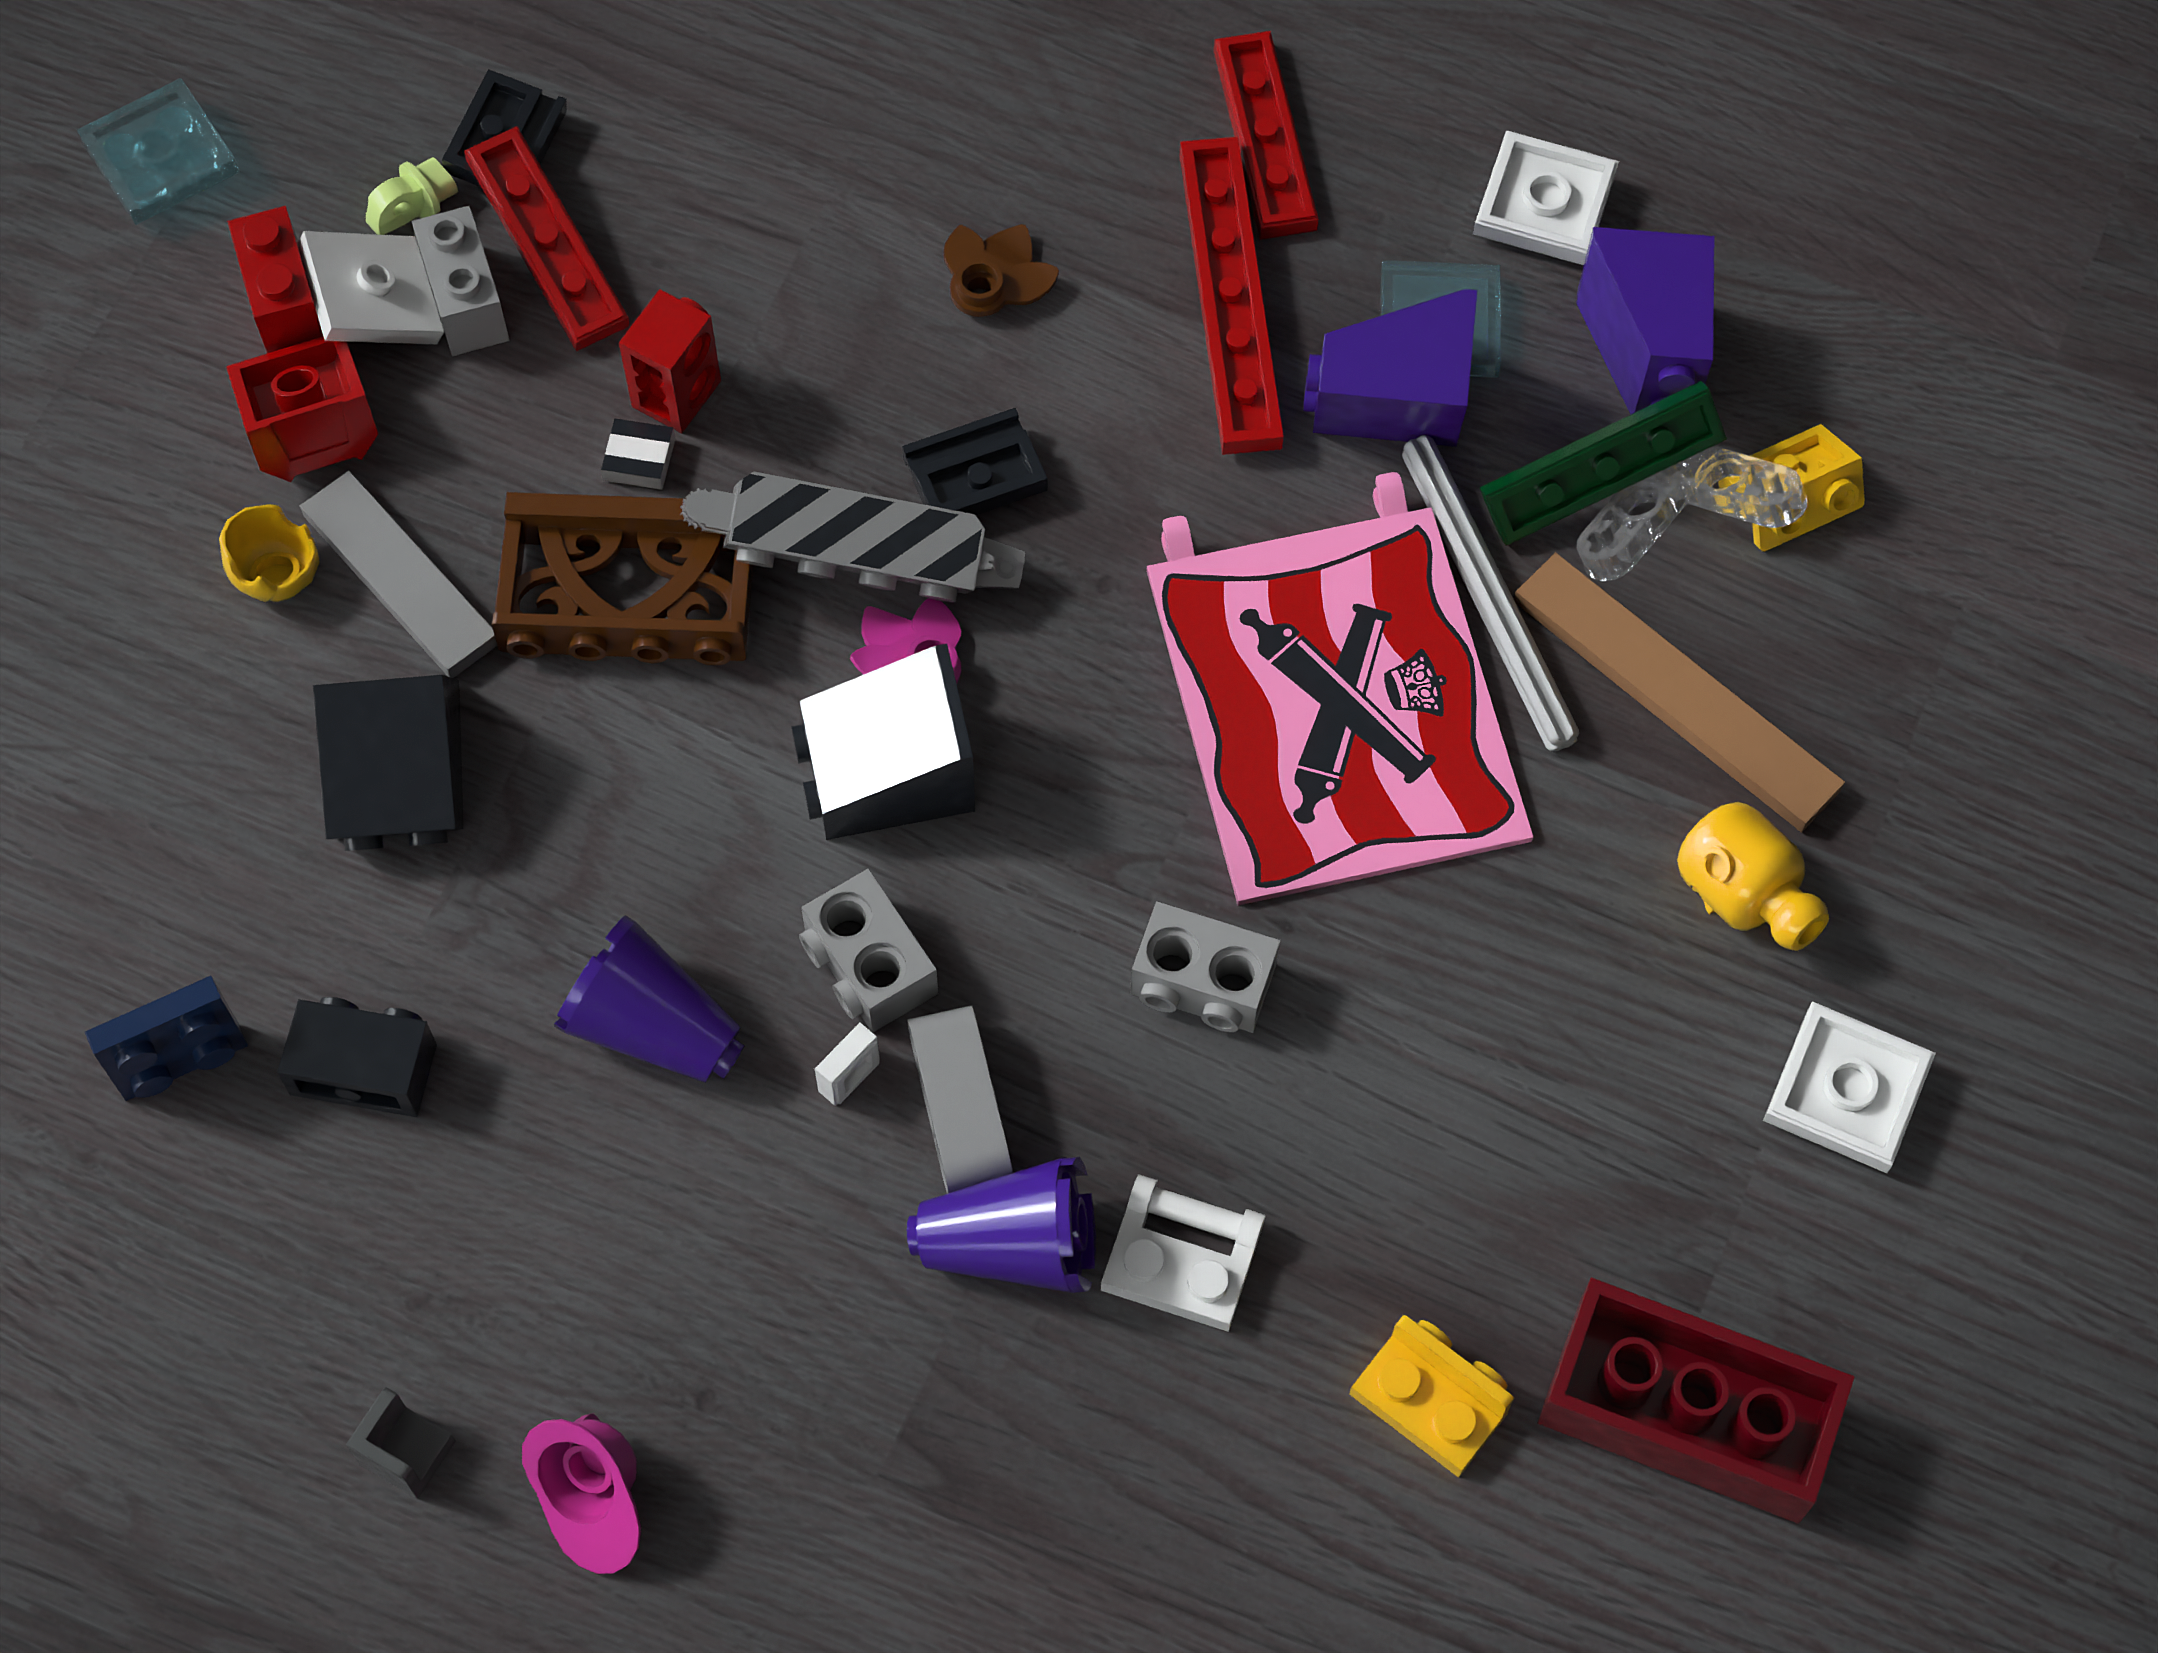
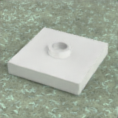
(1545, 197)
(370, 288)
(1849, 1087)

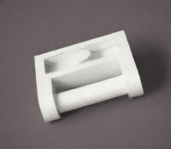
(1175, 1272)

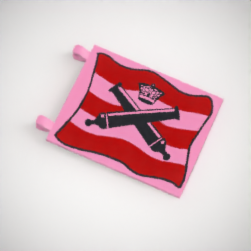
(1336, 702)

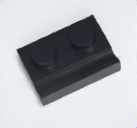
(498, 107)
(976, 465)

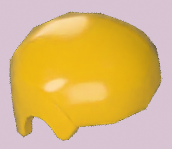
(267, 553)

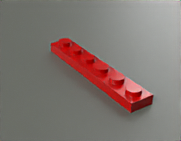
(1231, 296)

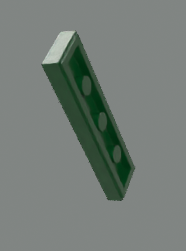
(1603, 463)

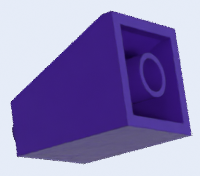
(1650, 309)
(1396, 373)

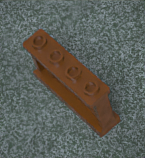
(640, 631)

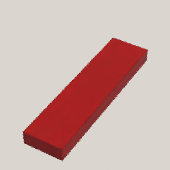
(1266, 135)
(546, 238)

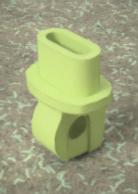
(409, 196)

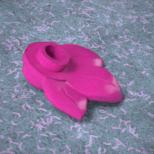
(895, 637)

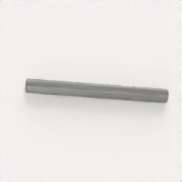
(1490, 594)

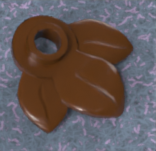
(998, 265)

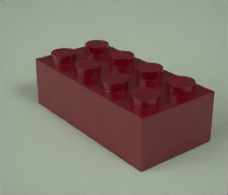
(1696, 1400)

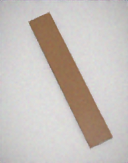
(1679, 692)

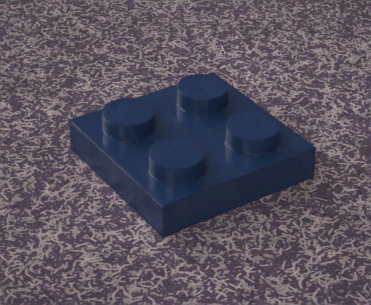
(167, 1039)

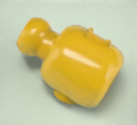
(1751, 875)

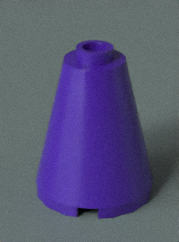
(649, 1008)
(1012, 1229)

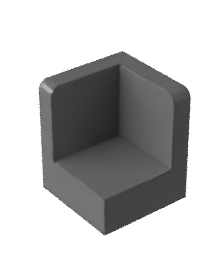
(399, 1444)

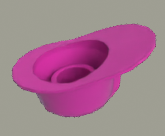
(584, 1489)

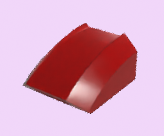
(303, 407)

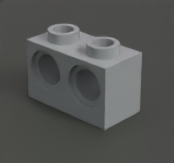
(460, 280)
(880, 946)
(1211, 952)

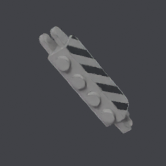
(857, 534)

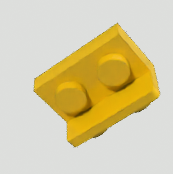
(1829, 477)
(1433, 1394)

